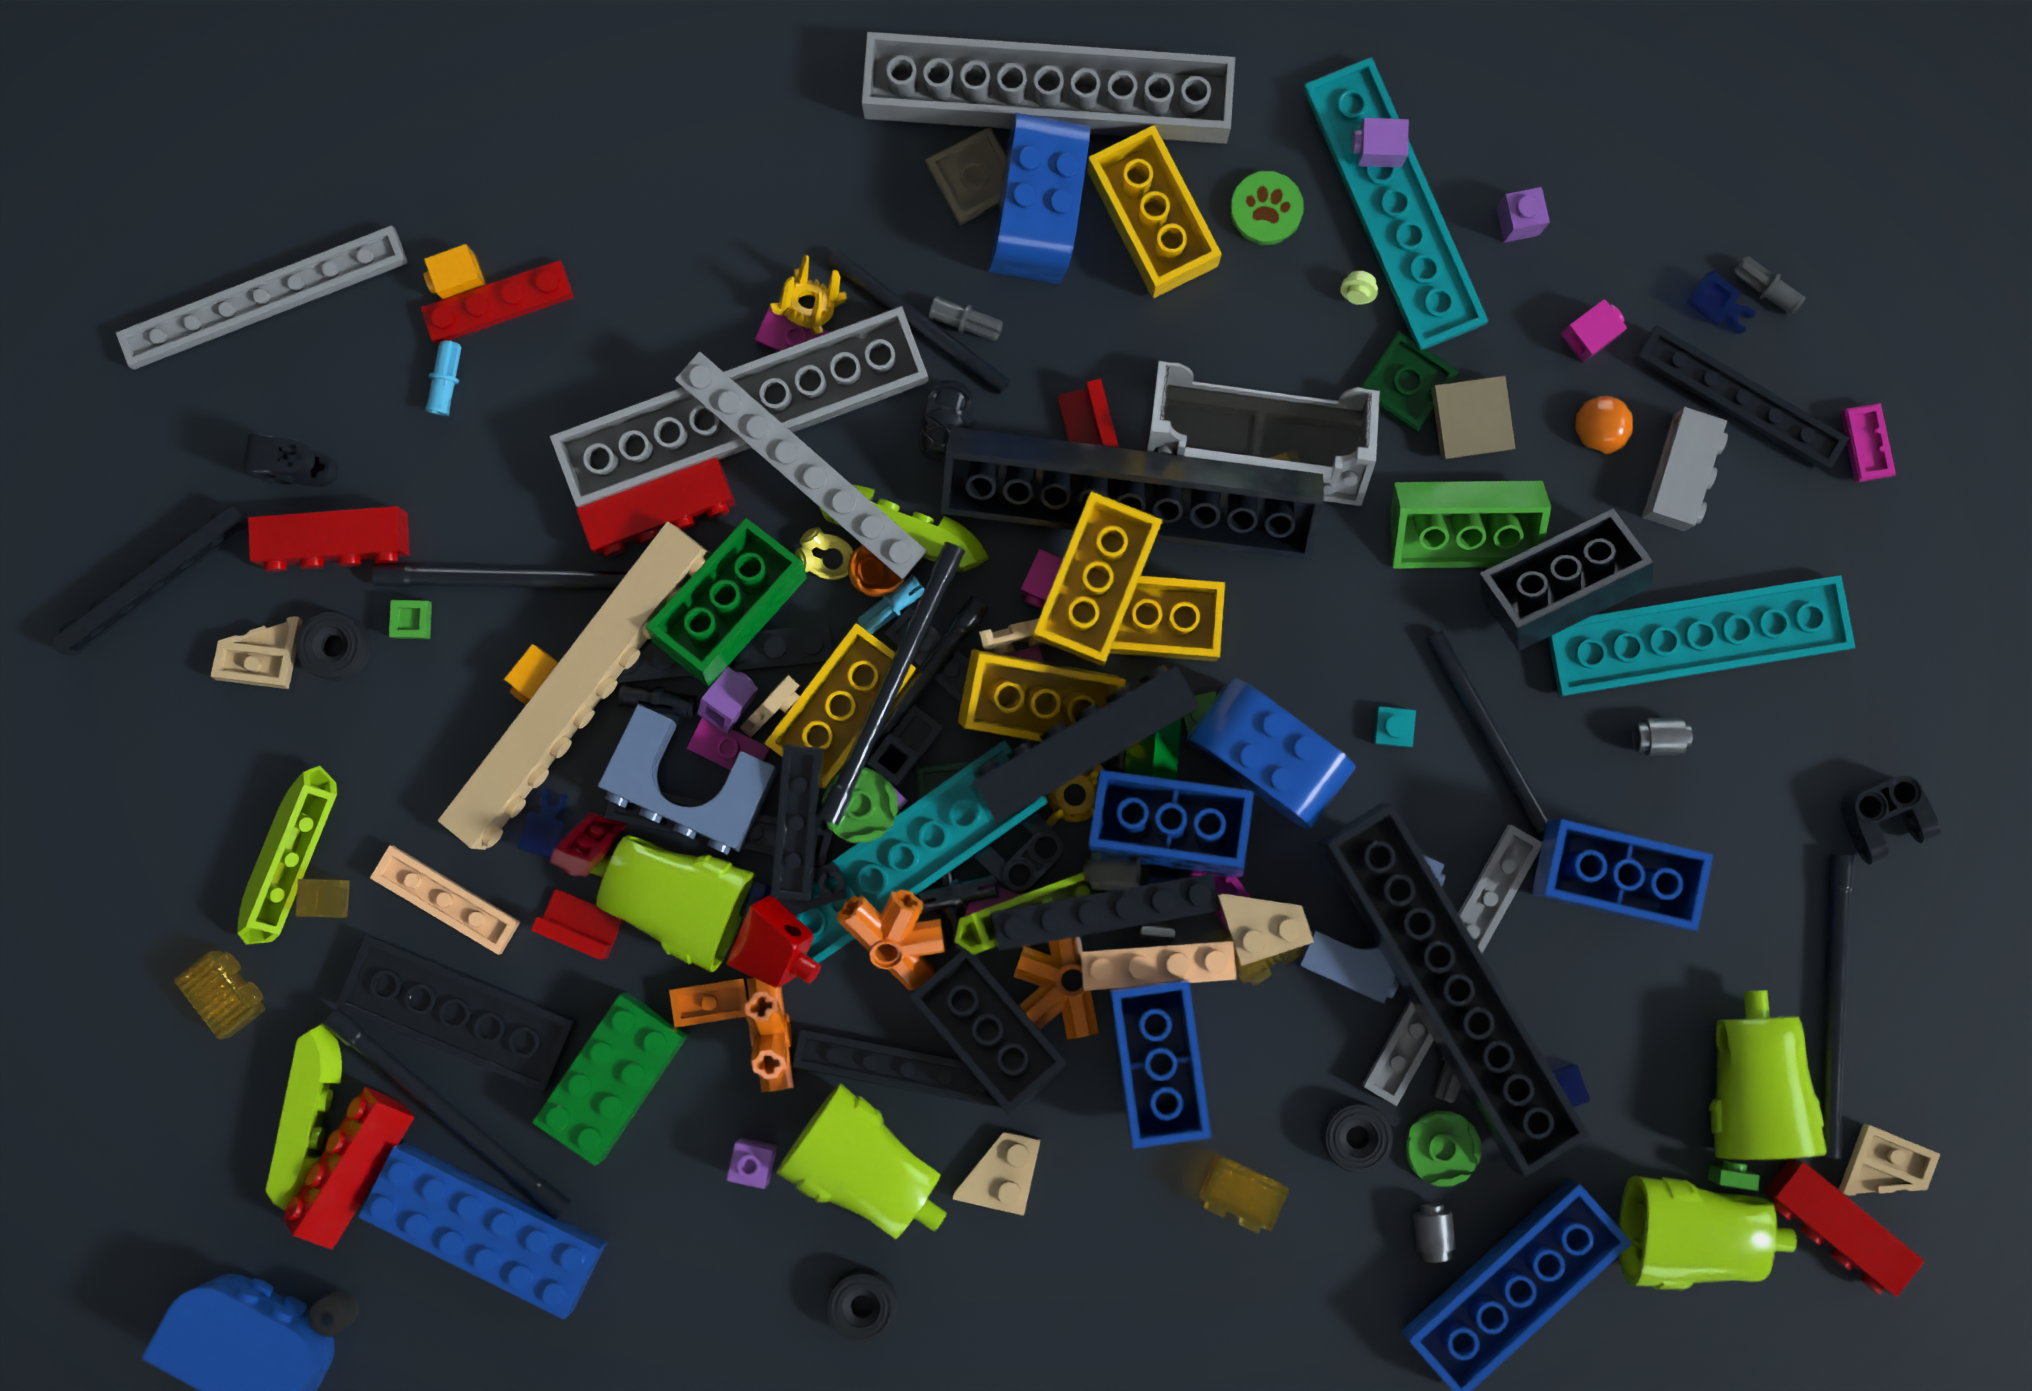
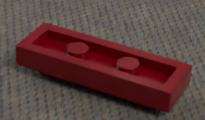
(587, 844)

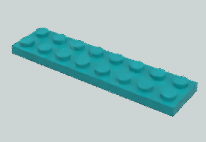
(1397, 211)
(1702, 636)
(914, 852)

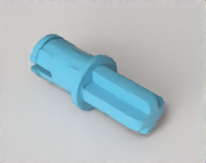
(443, 378)
(891, 605)

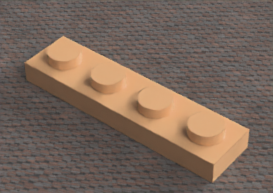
(445, 899)
(1158, 964)

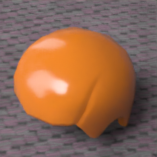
(1604, 424)
(871, 575)

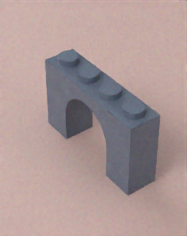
(633, 779)
(1354, 968)

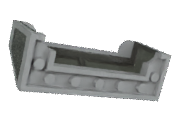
(1268, 429)

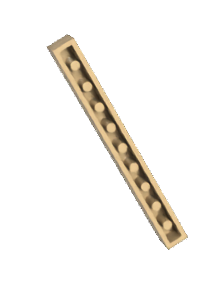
(572, 691)

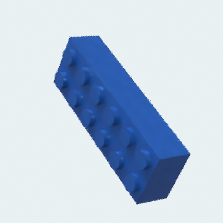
(483, 1229)
(1516, 1287)

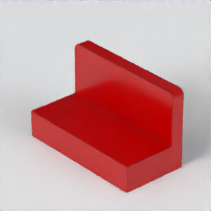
(1088, 416)
(578, 925)

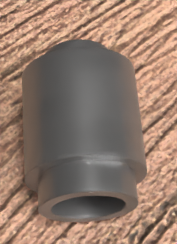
(1662, 736)
(1434, 1233)

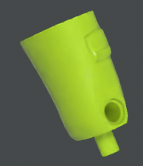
(675, 898)
(1764, 1088)
(861, 1166)
(1696, 1235)

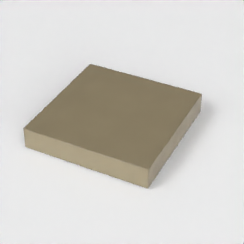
(970, 174)
(1473, 417)

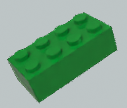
(727, 602)
(610, 1078)

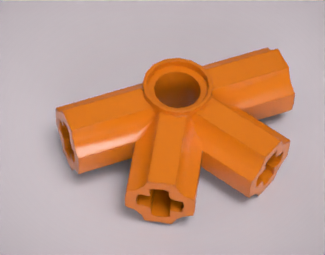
(894, 935)
(1051, 996)
(769, 1036)

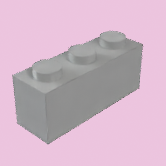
(1686, 469)

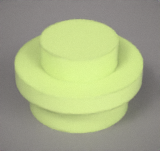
(1359, 287)

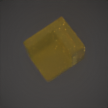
(322, 898)

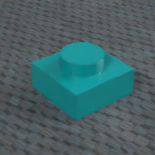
(1394, 727)

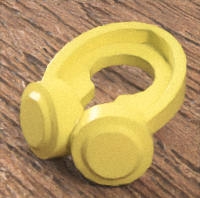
(816, 538)

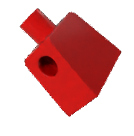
(773, 945)

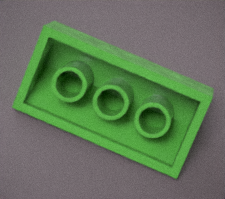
(1466, 522)

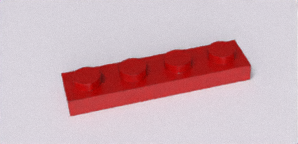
(497, 302)

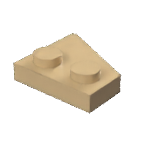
(1004, 640)
(260, 656)
(781, 697)
(1263, 927)
(1887, 1164)
(1002, 1175)

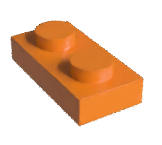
(709, 1002)

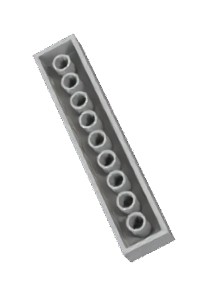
(1091, 86)
(794, 385)

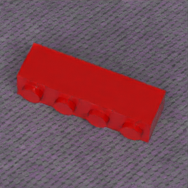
(645, 509)
(329, 537)
(347, 1168)
(1843, 1227)

